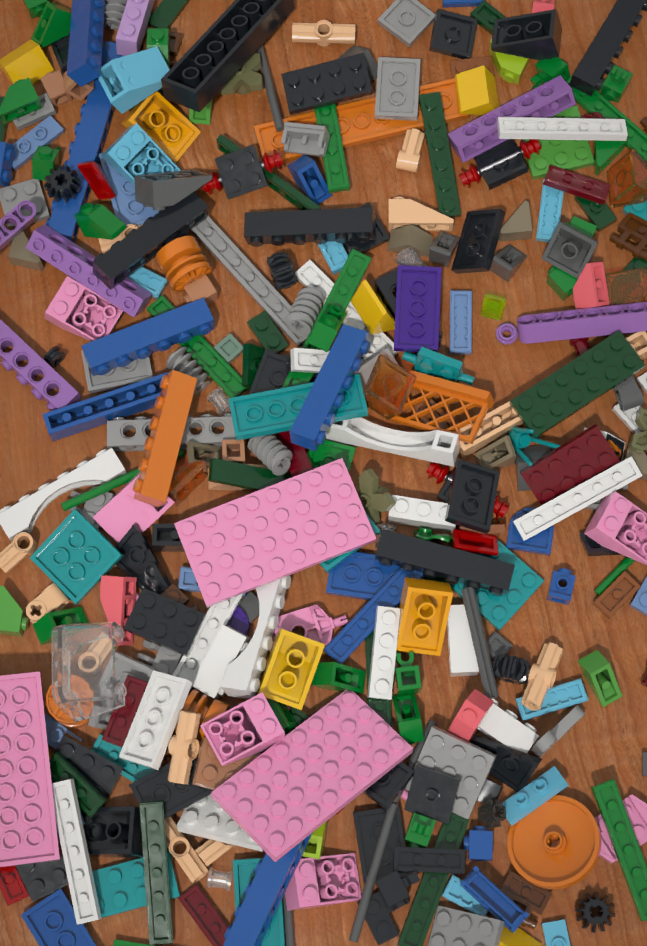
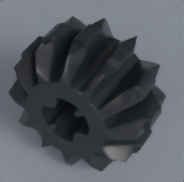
(61, 177)
(281, 270)
(511, 669)
(592, 903)

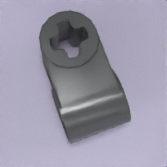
(628, 394)

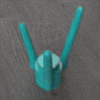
(520, 439)

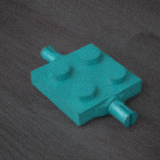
(438, 365)

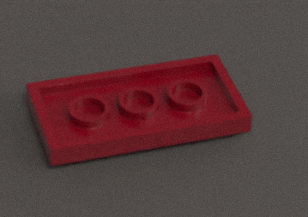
(570, 465)

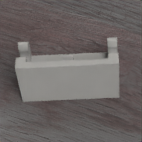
(305, 139)

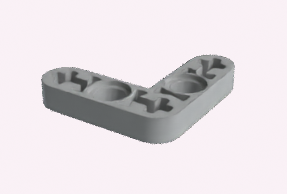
(557, 732)

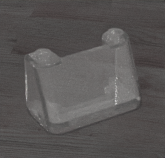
(85, 669)

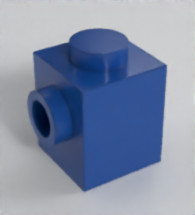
(479, 844)

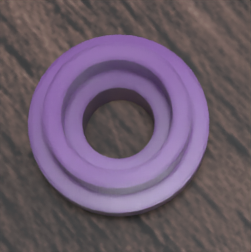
(506, 327)

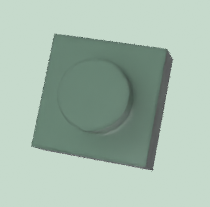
(229, 348)

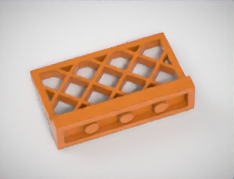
(453, 392)

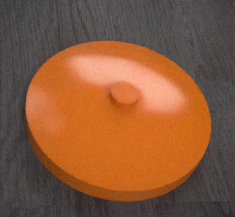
(555, 843)

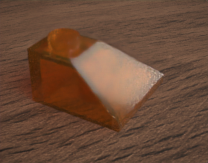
(627, 180)
(627, 286)
(388, 387)
(186, 479)

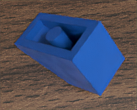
(309, 179)

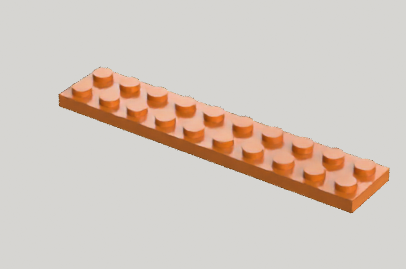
(358, 121)

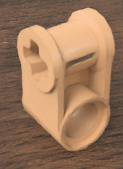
(50, 600)

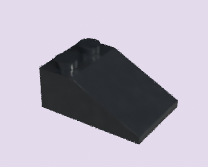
(528, 35)
(114, 832)

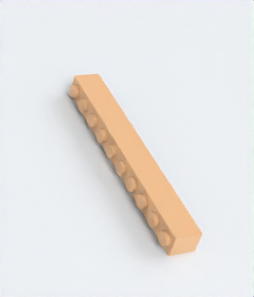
(504, 418)

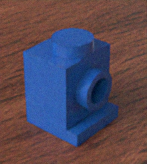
(561, 594)

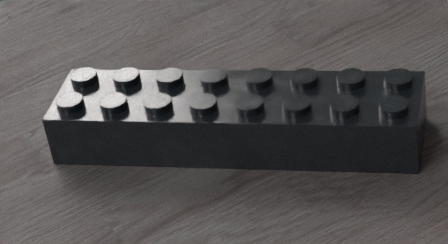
(223, 51)

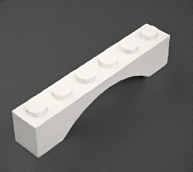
(429, 446)
(25, 513)
(244, 672)

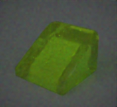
(493, 307)

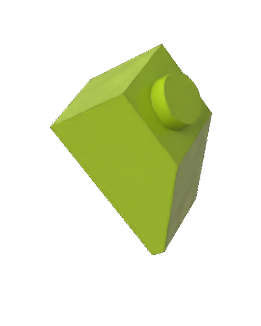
(509, 66)

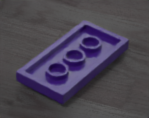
(417, 308)

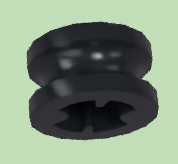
(54, 356)

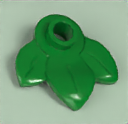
(426, 534)

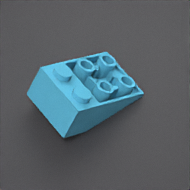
(133, 78)
(137, 155)

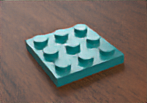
(76, 556)
(523, 585)

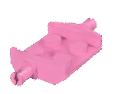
(313, 621)
(637, 814)

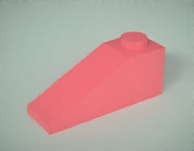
(118, 601)
(470, 715)

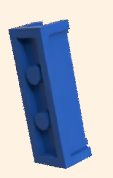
(493, 899)

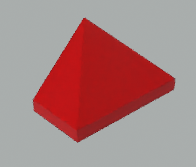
(97, 180)
(475, 542)

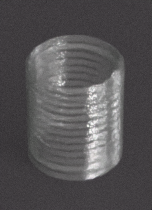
(409, 257)

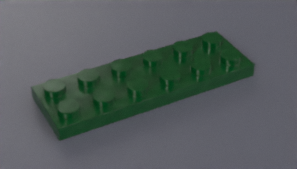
(577, 384)

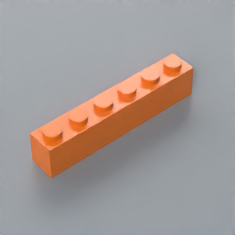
(165, 438)

